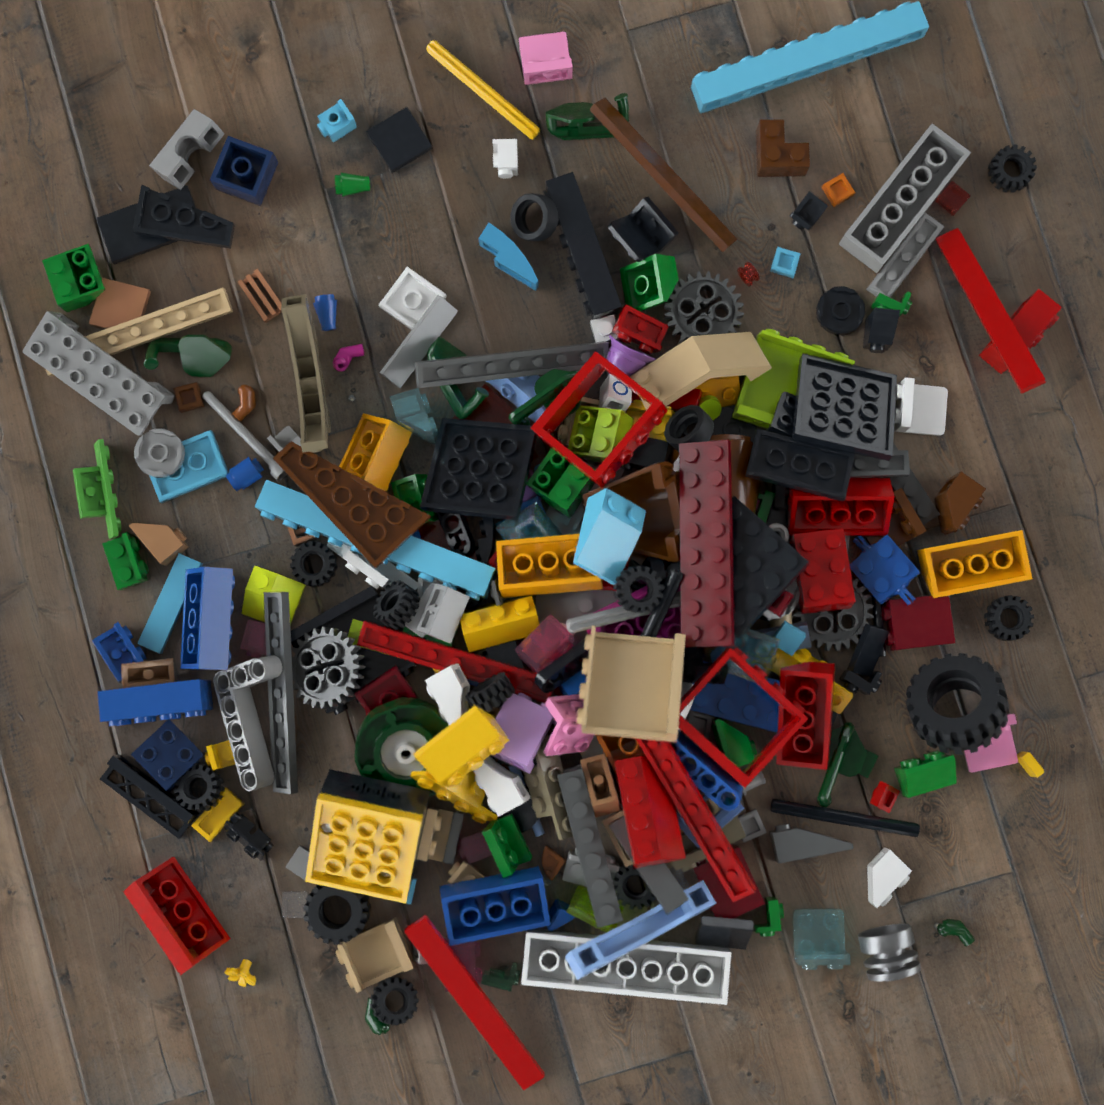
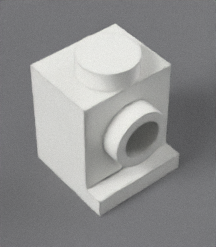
(505, 157)

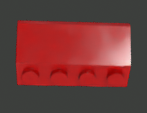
(862, 513)
(813, 689)
(648, 814)
(176, 915)

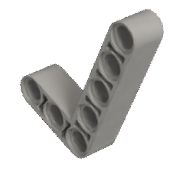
(242, 720)

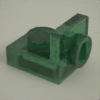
(497, 979)

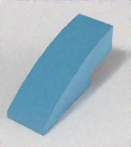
(508, 256)

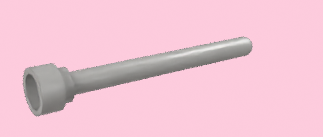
(276, 471)

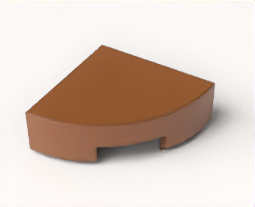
(552, 862)

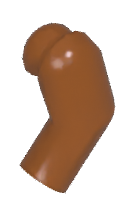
(247, 402)

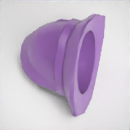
(627, 358)

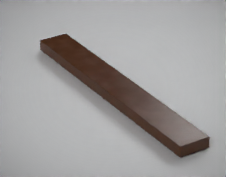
(663, 174)

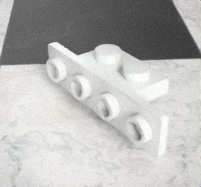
(377, 576)

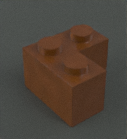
(775, 156)

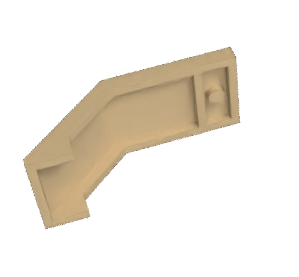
(700, 360)

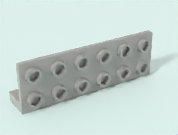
(95, 373)

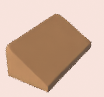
(147, 673)

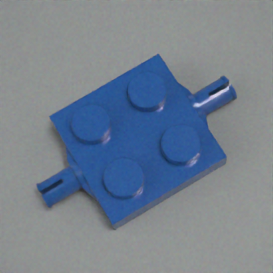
(884, 569)

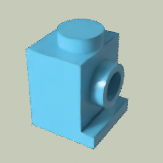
(341, 127)

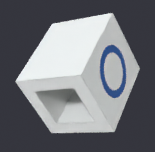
(614, 394)

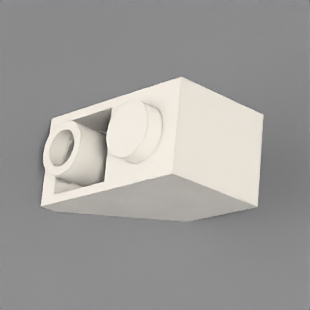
(884, 876)

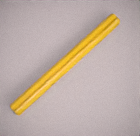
(483, 89)

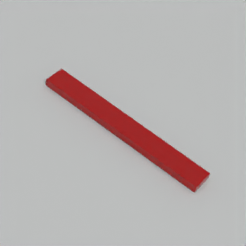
(990, 311)
(442, 656)
(698, 818)
(474, 1002)

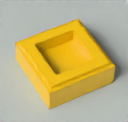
(1030, 764)

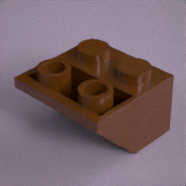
(956, 501)

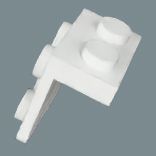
(920, 408)

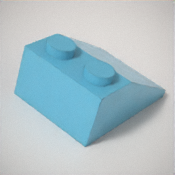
(608, 534)

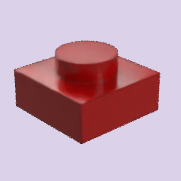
(884, 796)

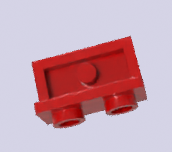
(640, 329)

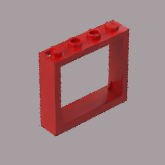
(573, 394)
(775, 691)

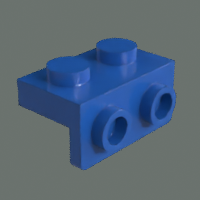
(118, 649)

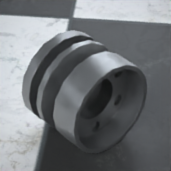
(890, 958)

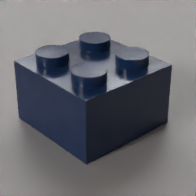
(244, 170)

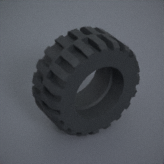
(966, 731)

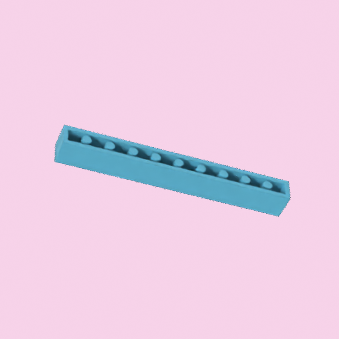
(809, 56)
(414, 554)

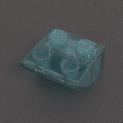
(412, 413)
(531, 524)
(760, 651)

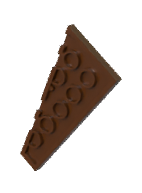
(361, 511)

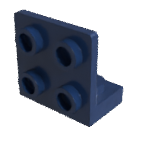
(167, 755)

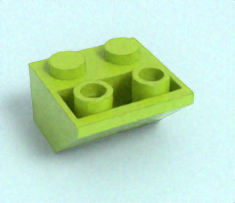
(598, 432)

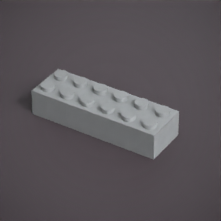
(904, 198)

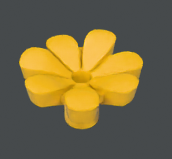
(241, 974)

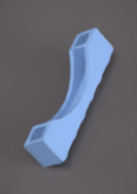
(637, 932)

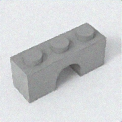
(193, 134)

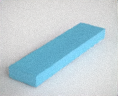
(167, 606)

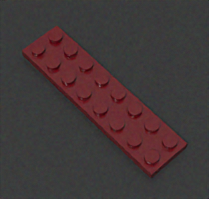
(706, 544)

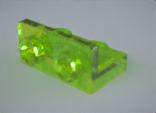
(581, 908)

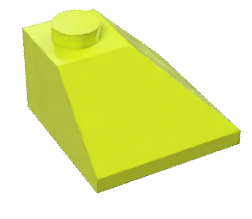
(267, 581)

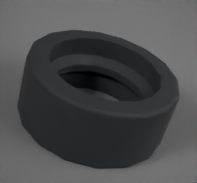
(519, 212)
(682, 419)

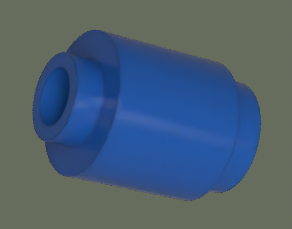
(245, 473)

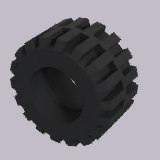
(328, 930)

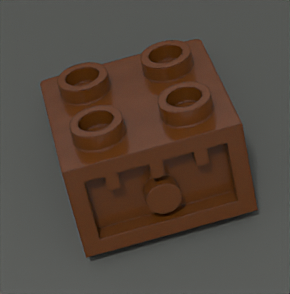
(903, 523)

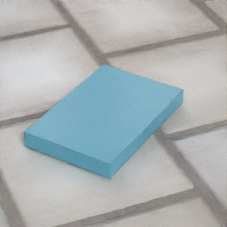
(200, 468)

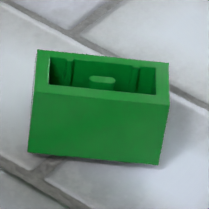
(74, 278)
(560, 483)
(927, 774)

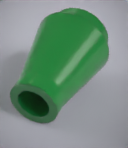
(351, 184)

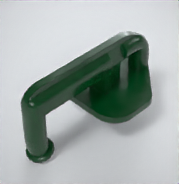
(576, 114)
(440, 350)
(198, 353)
(546, 391)
(846, 758)

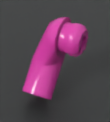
(345, 356)

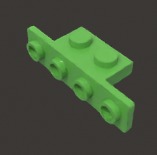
(95, 490)

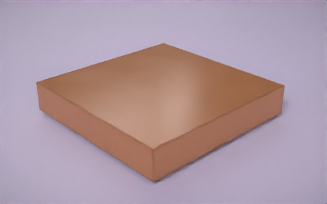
(118, 304)

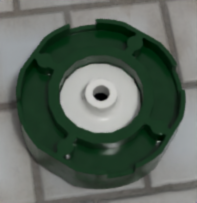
(388, 732)

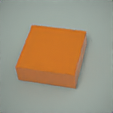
(838, 190)

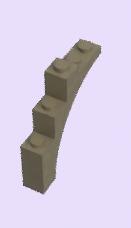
(309, 379)

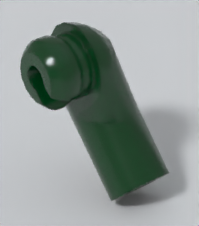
(955, 928)
(375, 1025)

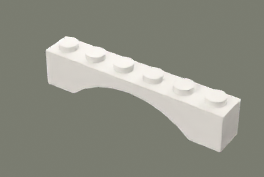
(501, 786)

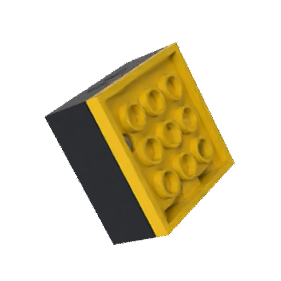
(366, 835)

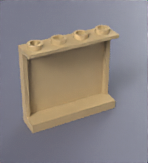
(632, 686)

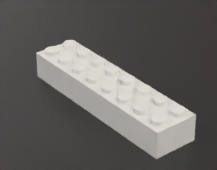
(650, 970)

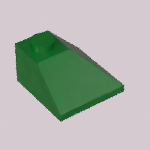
(649, 281)
(733, 743)

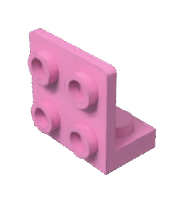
(545, 58)
(567, 733)
(998, 754)

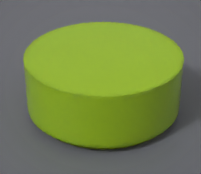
(711, 406)

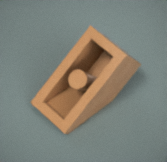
(161, 541)
(600, 785)

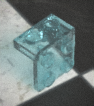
(819, 938)

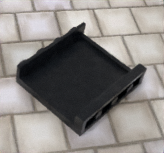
(340, 617)

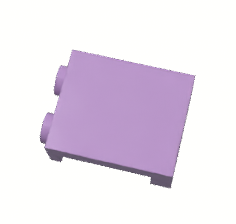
(525, 727)

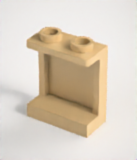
(375, 955)

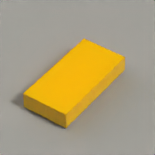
(212, 822)

